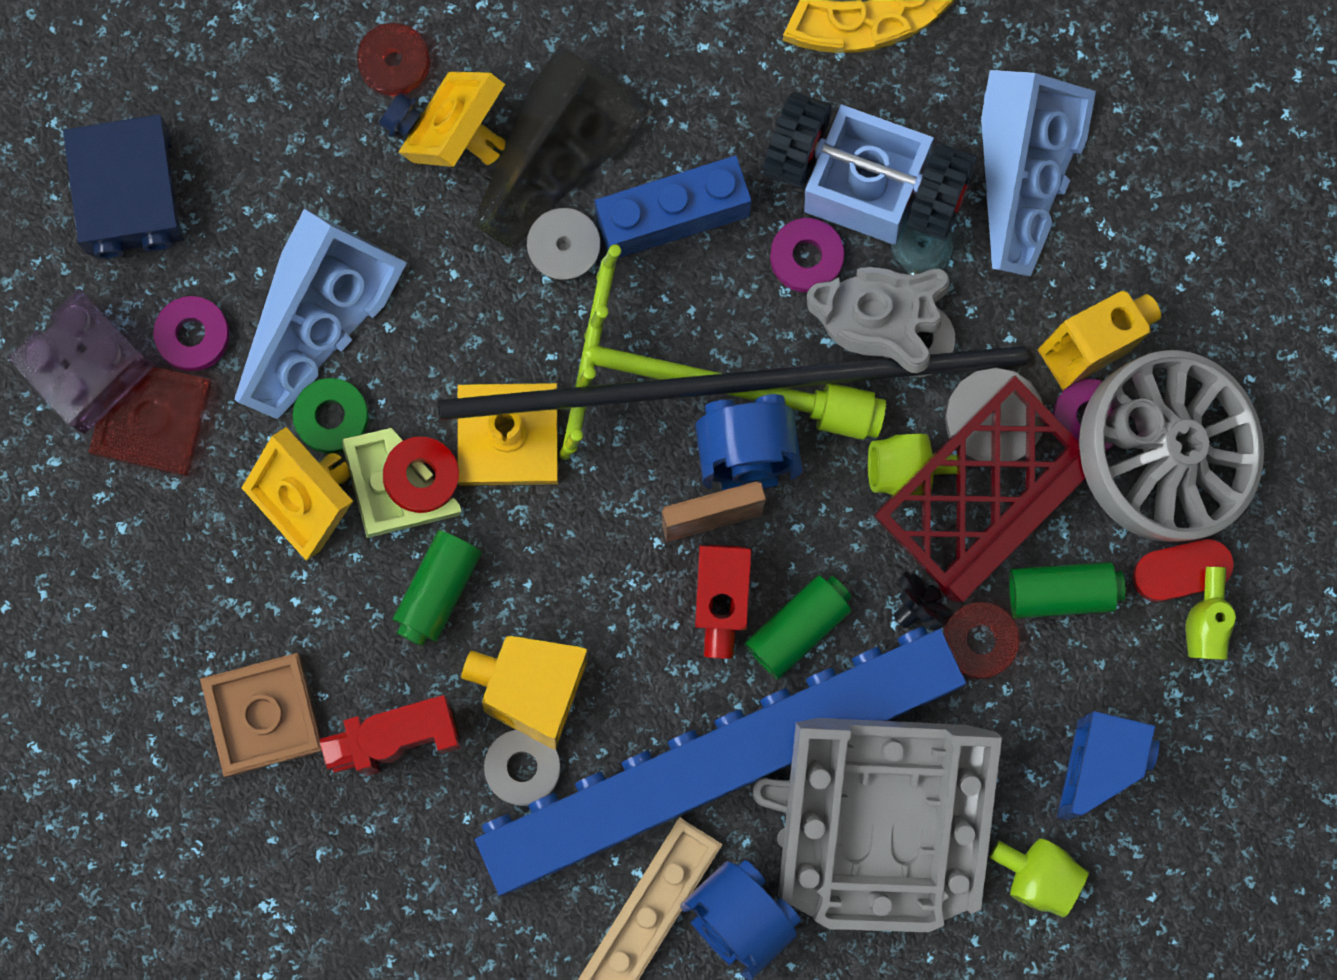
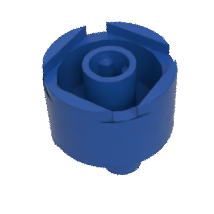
(748, 442)
(741, 918)

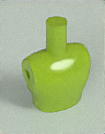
(898, 459)
(1211, 620)
(1044, 876)

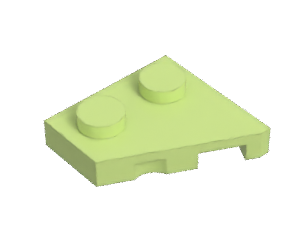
(379, 514)

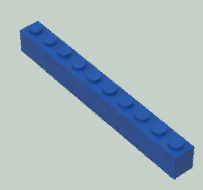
(711, 765)

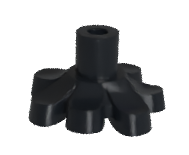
(920, 603)

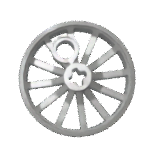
(1172, 445)

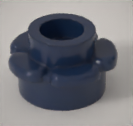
(401, 115)

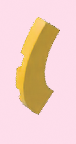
(859, 24)

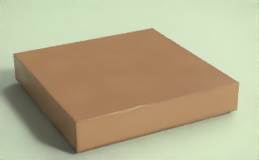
(713, 511)
(261, 715)

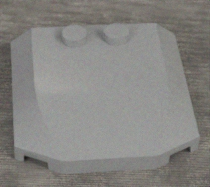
(888, 822)

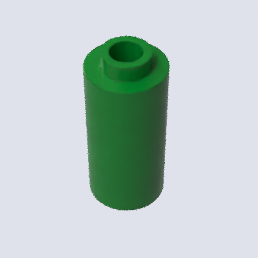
(436, 588)
(1065, 590)
(799, 625)

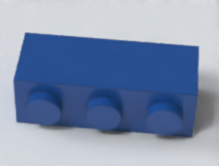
(674, 207)

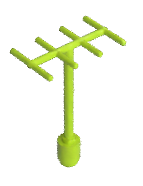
(836, 408)

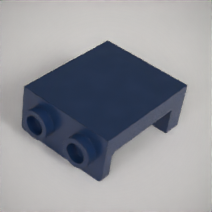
(122, 186)

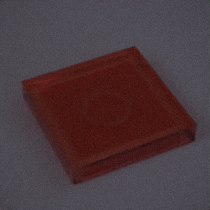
(155, 422)

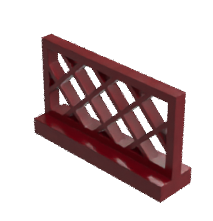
(1015, 522)

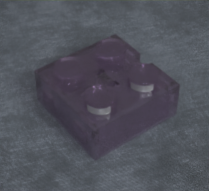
(95, 376)

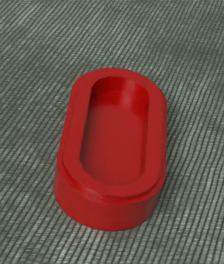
(1179, 570)

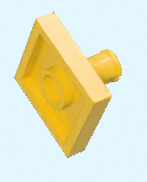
(455, 120)
(508, 446)
(299, 492)

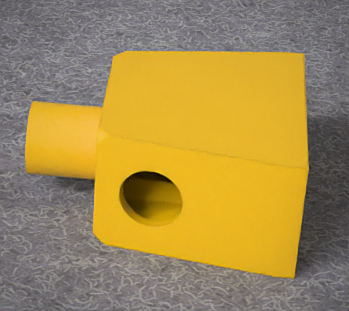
(1098, 336)
(529, 685)

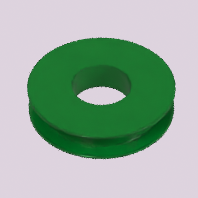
(321, 393)

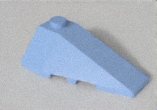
(1028, 142)
(315, 301)

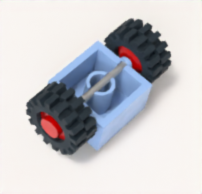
(867, 170)

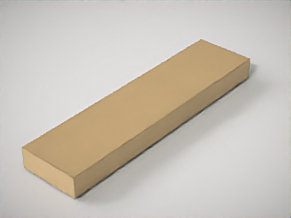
(653, 905)

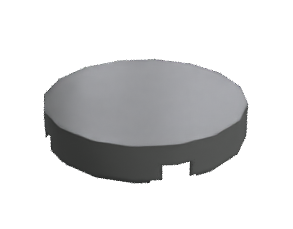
(971, 396)

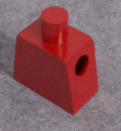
(722, 571)

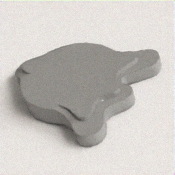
(882, 312)

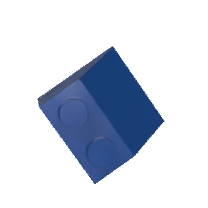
(1105, 760)

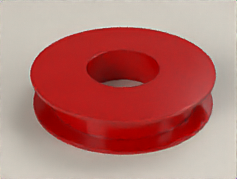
(427, 451)

